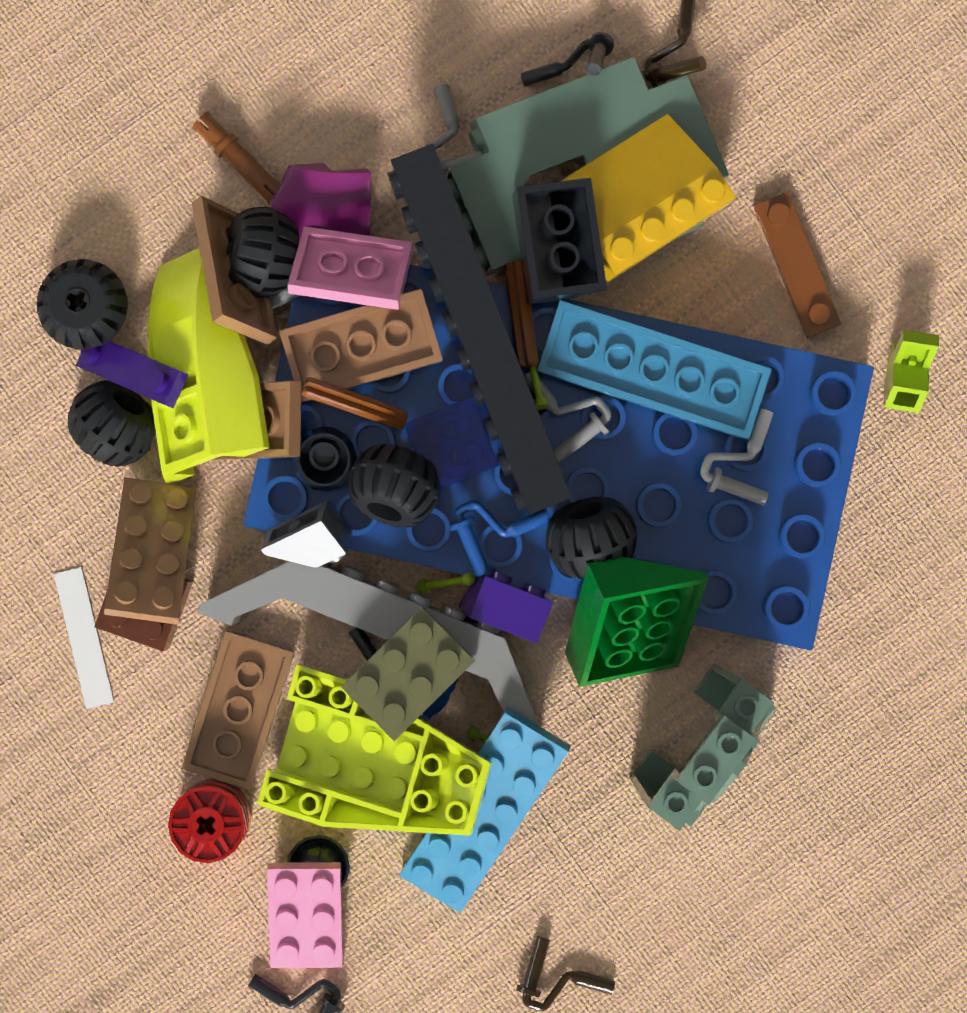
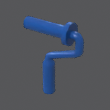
(469, 540)

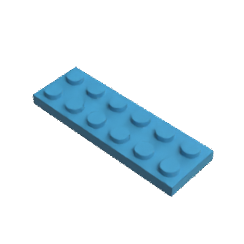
(654, 370)
(521, 767)

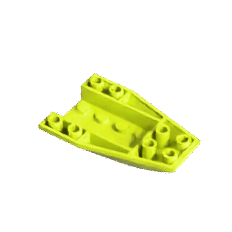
(222, 397)
(352, 775)

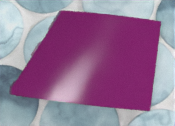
(325, 198)

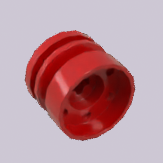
(207, 799)

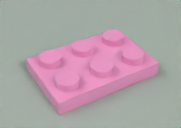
(350, 268)
(305, 915)

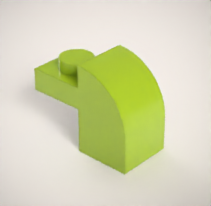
(908, 370)

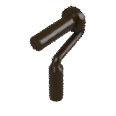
(659, 74)
(534, 971)

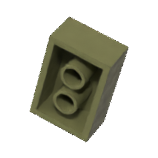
(408, 673)

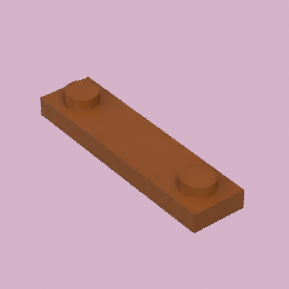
(797, 265)

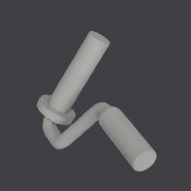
(451, 121)
(585, 433)
(733, 486)

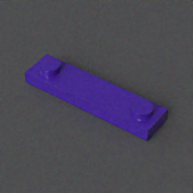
(134, 372)

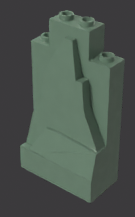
(717, 759)

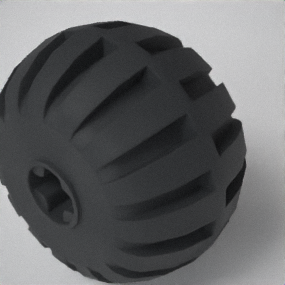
(262, 250)
(104, 309)
(111, 423)
(394, 485)
(590, 533)

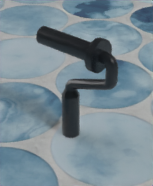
(600, 45)
(330, 1002)

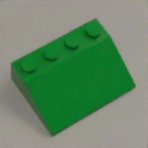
(632, 619)

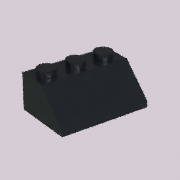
(559, 240)

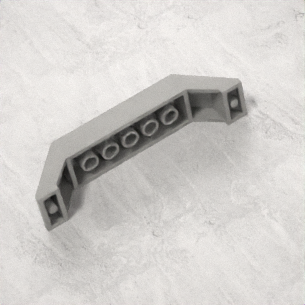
(378, 611)

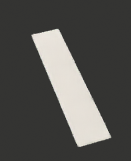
(83, 638)

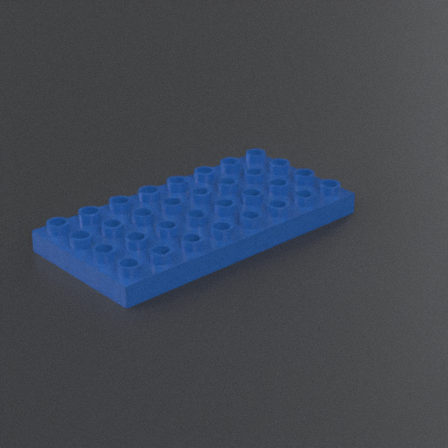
(760, 561)

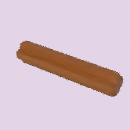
(520, 316)
(354, 403)

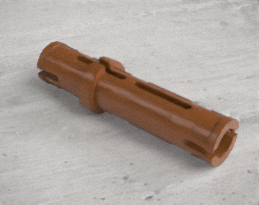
(226, 146)

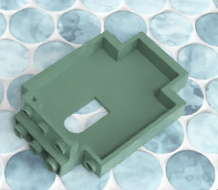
(552, 129)

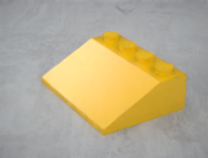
(651, 193)

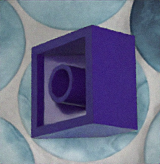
(507, 606)

